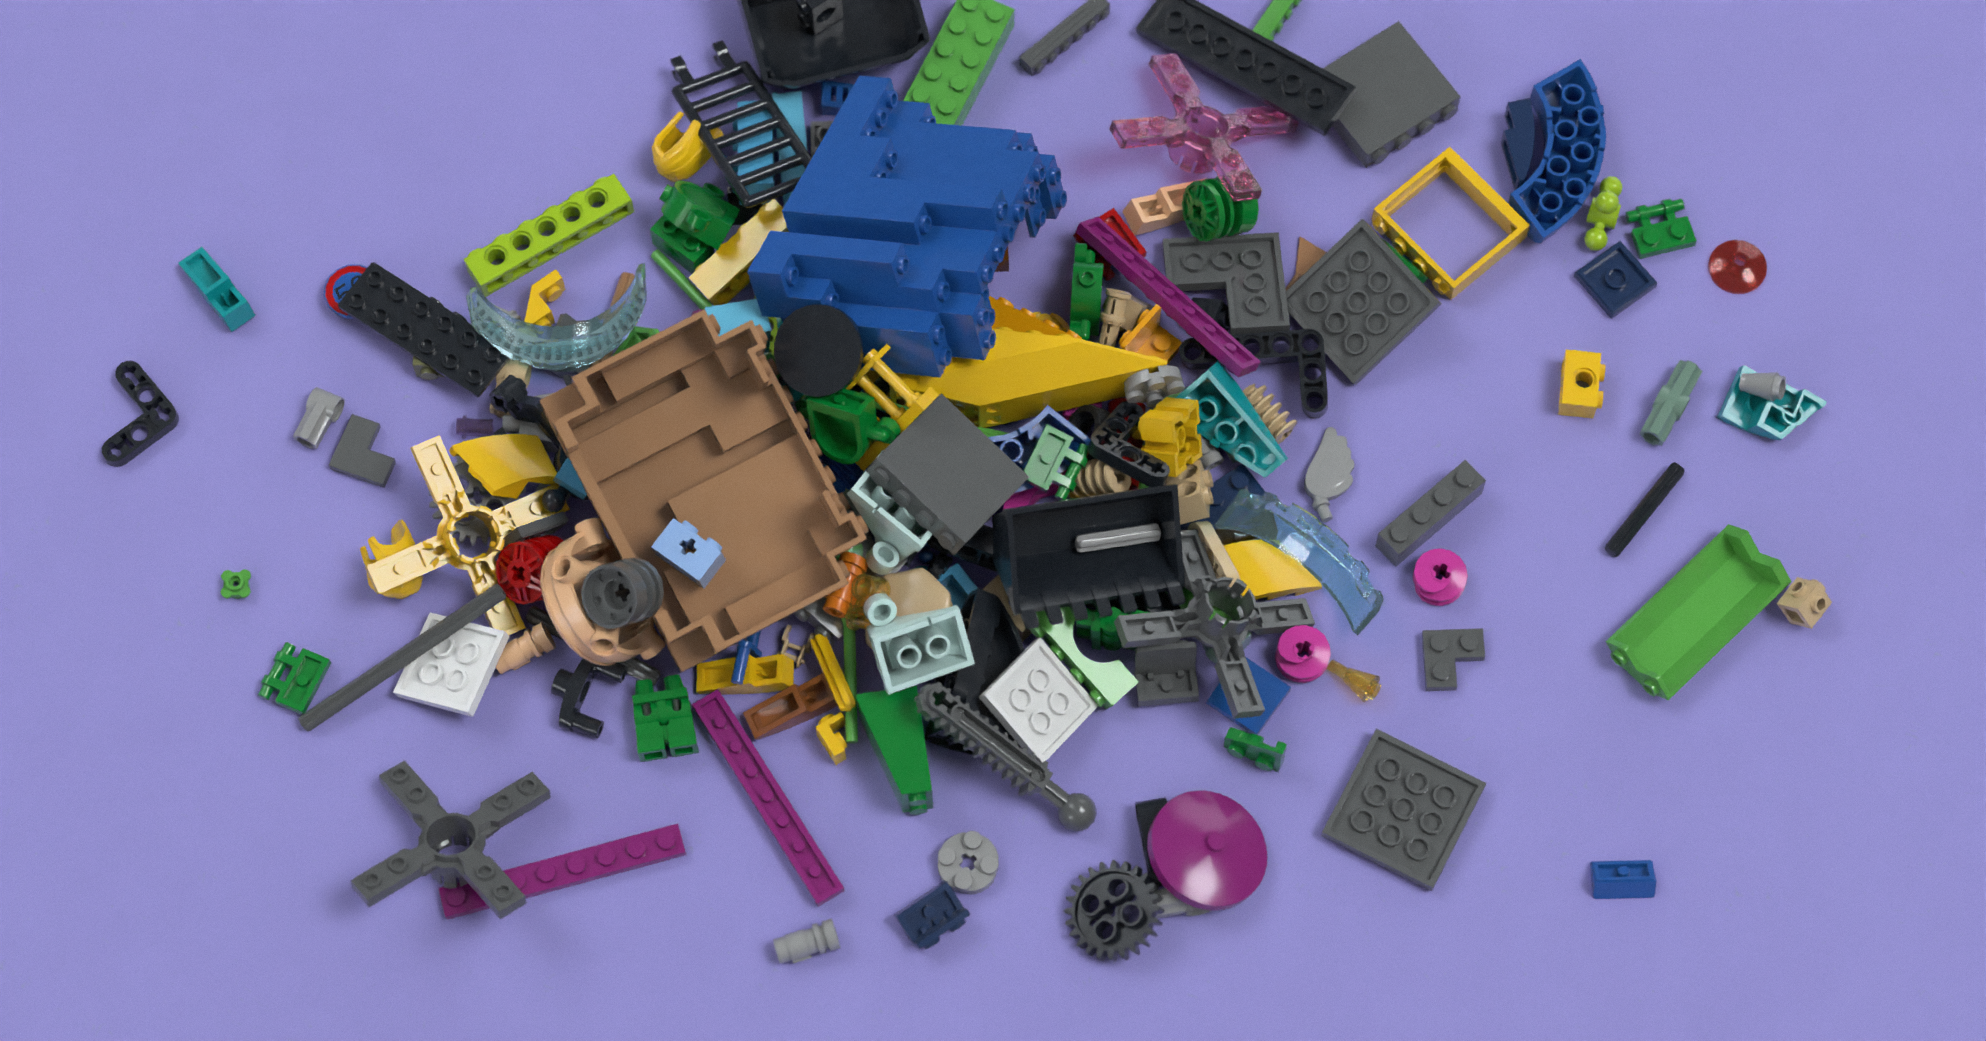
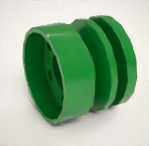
(1213, 213)

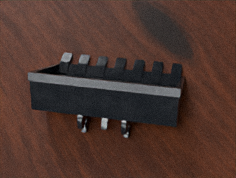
(1046, 573)

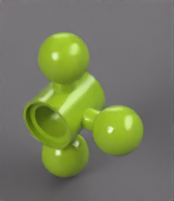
(1603, 212)

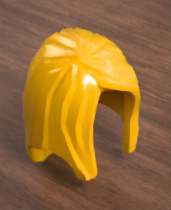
(680, 153)
(400, 539)

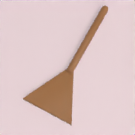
(1307, 256)

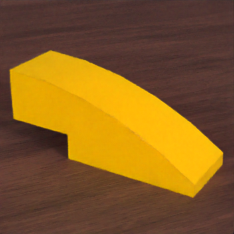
(761, 675)

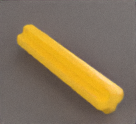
(833, 673)

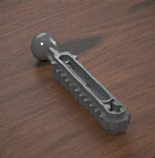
(936, 703)

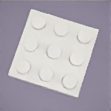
(455, 670)
(1038, 701)

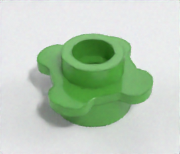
(236, 592)

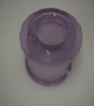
(474, 427)

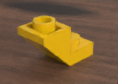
(544, 290)

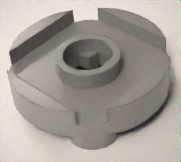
(1154, 386)
(970, 845)

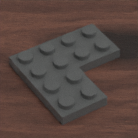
(1244, 266)

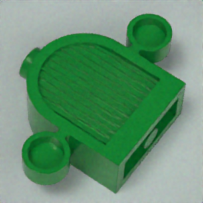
(699, 211)
(1086, 293)
(846, 424)

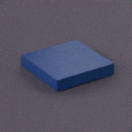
(1270, 690)

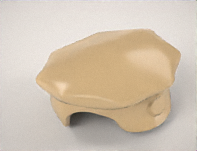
(915, 593)

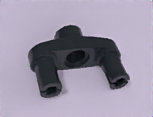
(573, 690)

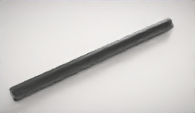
(402, 657)

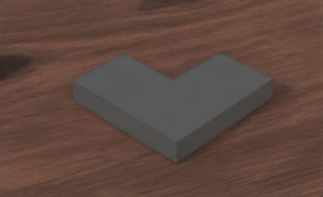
(355, 455)
(536, 529)

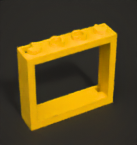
(1478, 191)

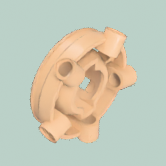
(561, 590)

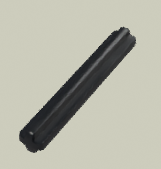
(1644, 509)

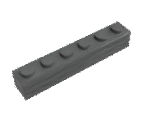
(1064, 35)

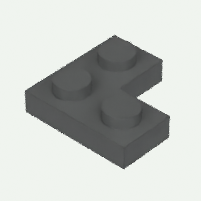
(1445, 648)

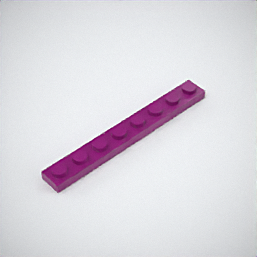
(1168, 297)
(768, 798)
(575, 868)

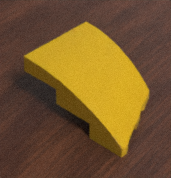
(506, 462)
(1269, 570)

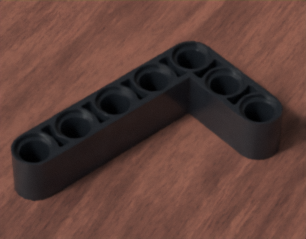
(1268, 355)

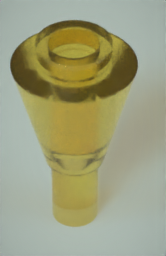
(1361, 683)

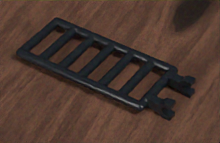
(714, 146)

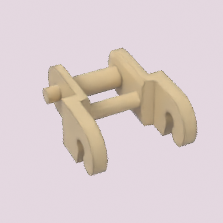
(804, 649)

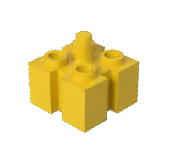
(1172, 433)

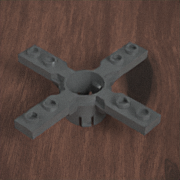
(1194, 621)
(437, 828)

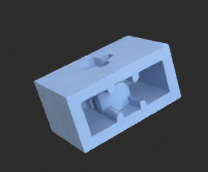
(698, 566)

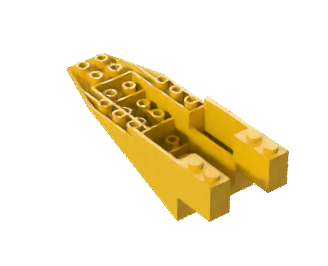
(1028, 374)

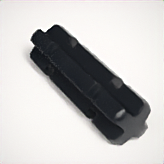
(940, 565)

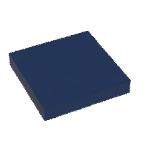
(1615, 279)

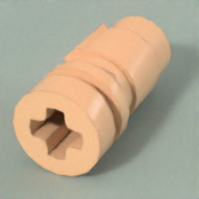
(522, 649)

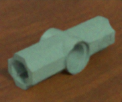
(1670, 402)

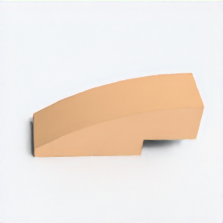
(1156, 210)

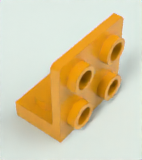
(1150, 337)

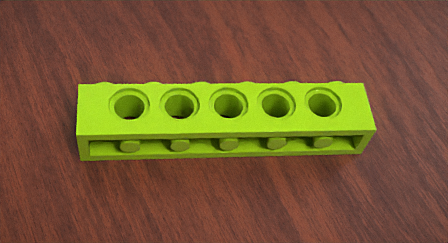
(544, 248)

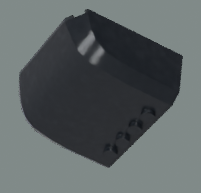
(864, 39)

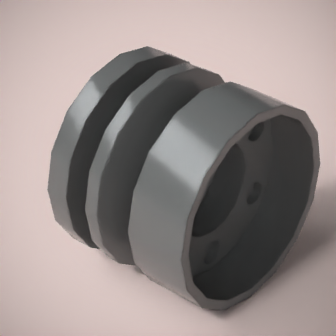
(622, 592)

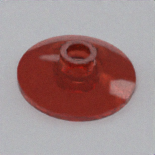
(1733, 277)

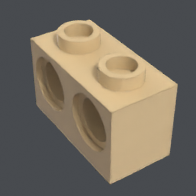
(1193, 492)

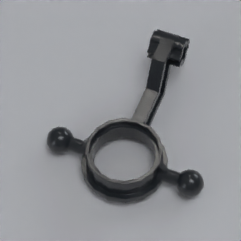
(513, 398)

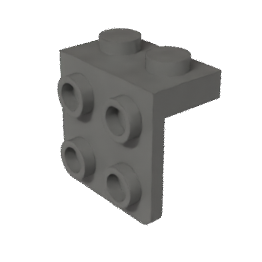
(1166, 673)

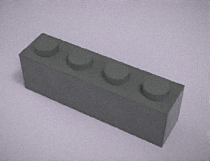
(1430, 513)

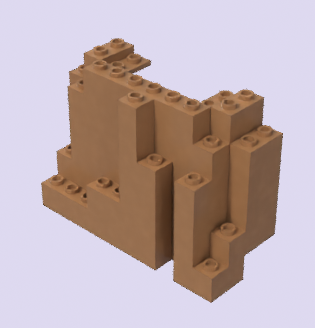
(711, 439)

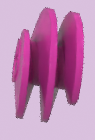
(1438, 591)
(1301, 639)

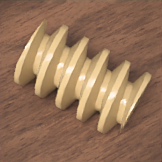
(1269, 413)
(1099, 479)

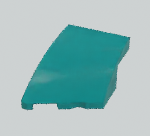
(1768, 417)

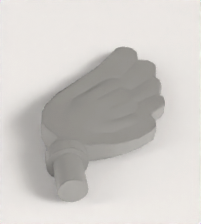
(1329, 472)

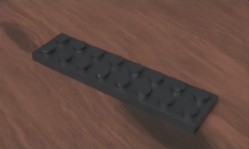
(1248, 62)

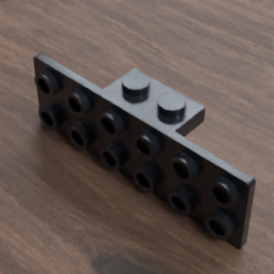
(423, 329)

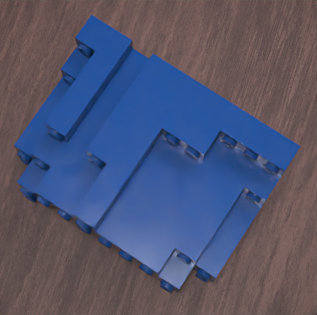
(906, 227)

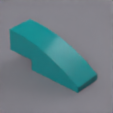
(217, 289)

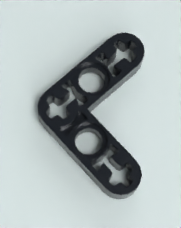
(149, 419)
(1153, 471)

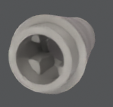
(1764, 385)

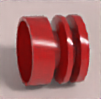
(521, 565)

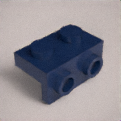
(932, 916)

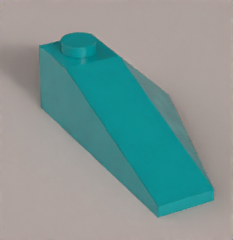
(1232, 421)

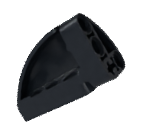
(994, 647)

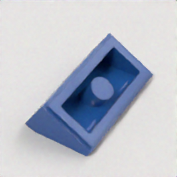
(1623, 879)

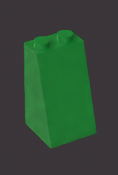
(899, 744)

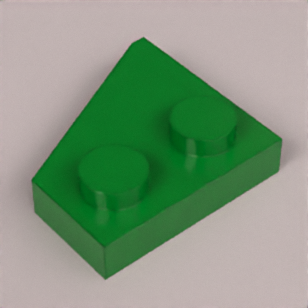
(1252, 747)

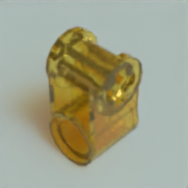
(859, 594)

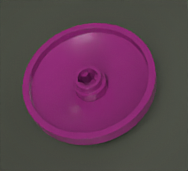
(1207, 850)

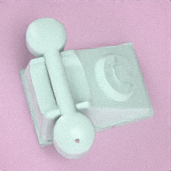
(893, 527)
(915, 645)

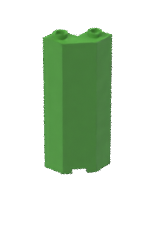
(1697, 612)

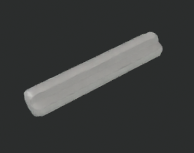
(1117, 537)

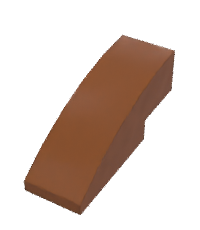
(790, 707)

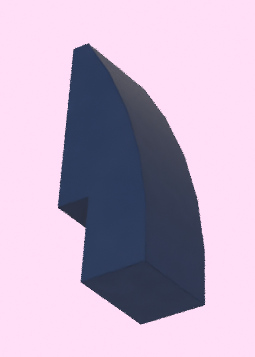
(1518, 139)

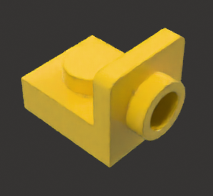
(833, 743)

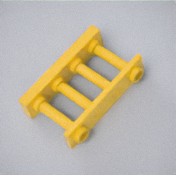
(914, 401)

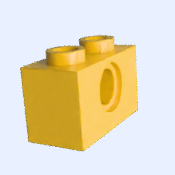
(1581, 367)

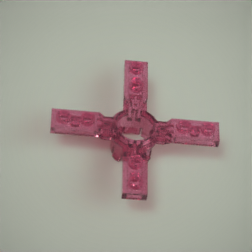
(1215, 130)

